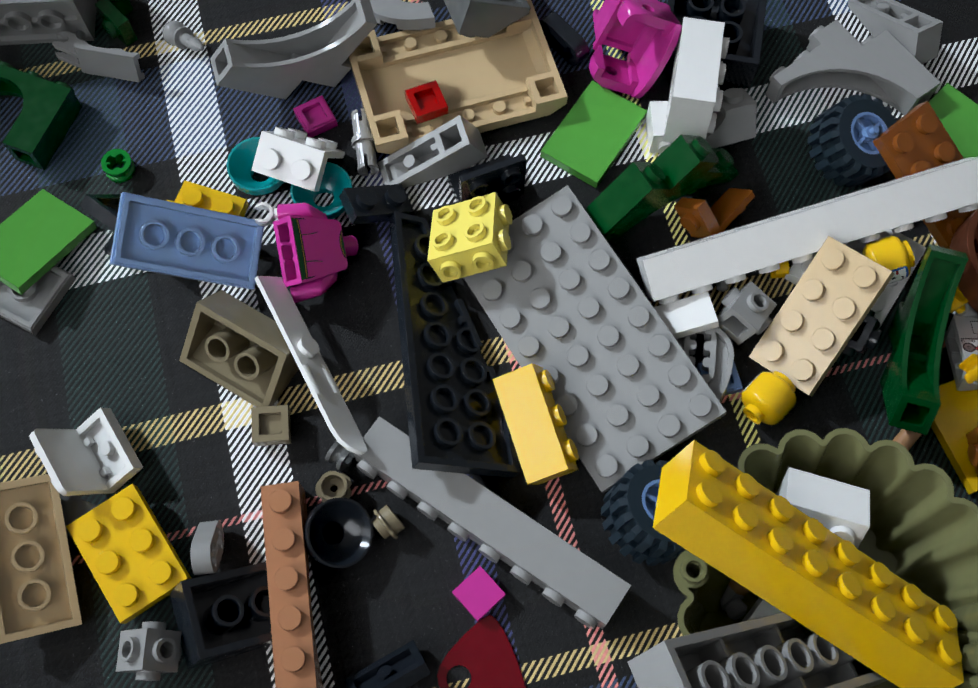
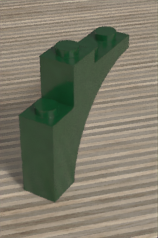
(649, 186)
(917, 338)

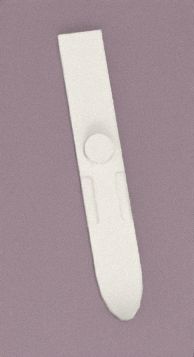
(311, 364)

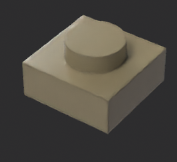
(271, 425)

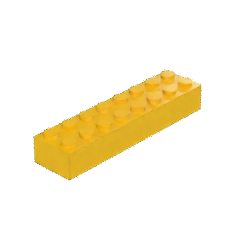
(806, 571)

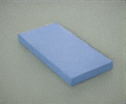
(186, 241)

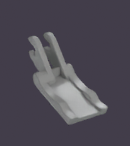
(97, 60)

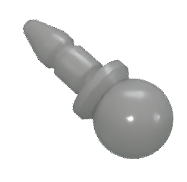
(179, 35)

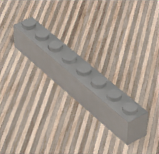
(497, 527)

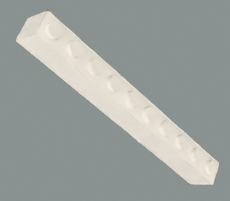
(804, 230)

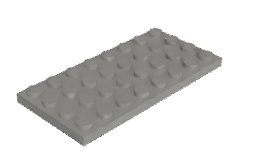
(591, 326)

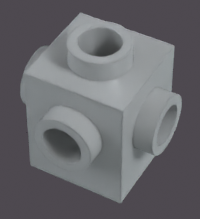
(751, 309)
(149, 651)

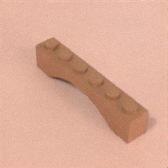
(289, 586)

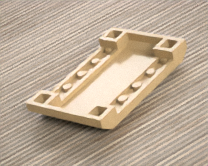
(481, 78)

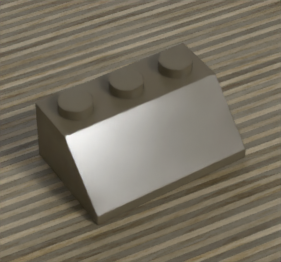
(238, 349)

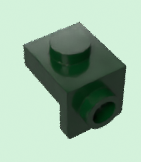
(114, 19)

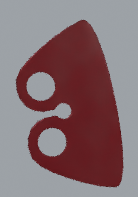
(486, 656)

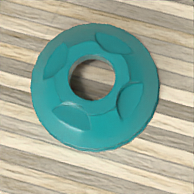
(240, 166)
(333, 182)

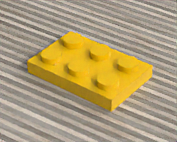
(128, 553)

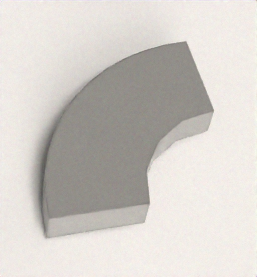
(404, 14)

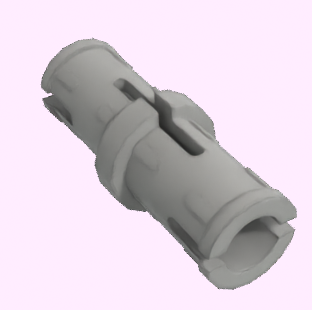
(363, 144)

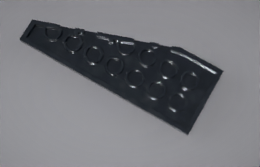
(448, 386)

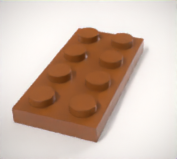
(916, 145)

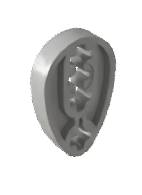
(720, 361)

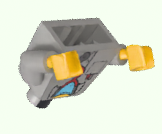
(962, 343)

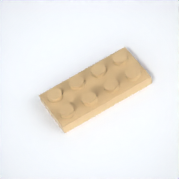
(821, 315)
(35, 561)

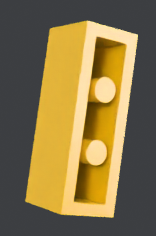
(536, 424)

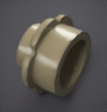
(330, 479)
(387, 522)

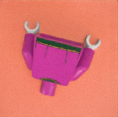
(308, 248)

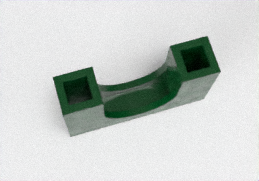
(45, 115)

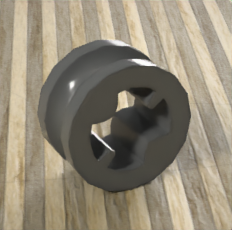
(340, 456)

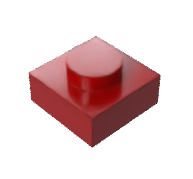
(426, 102)

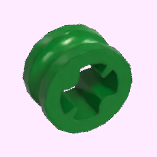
(119, 157)

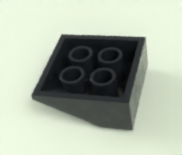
(742, 26)

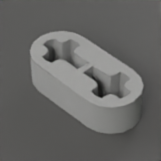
(207, 547)

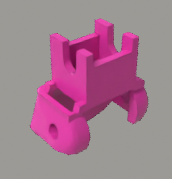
(638, 27)

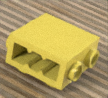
(469, 237)

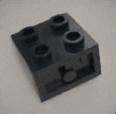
(499, 175)

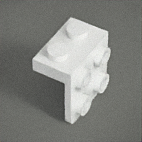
(293, 157)
(89, 458)

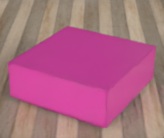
(315, 116)
(478, 593)

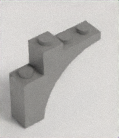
(281, 63)
(873, 67)

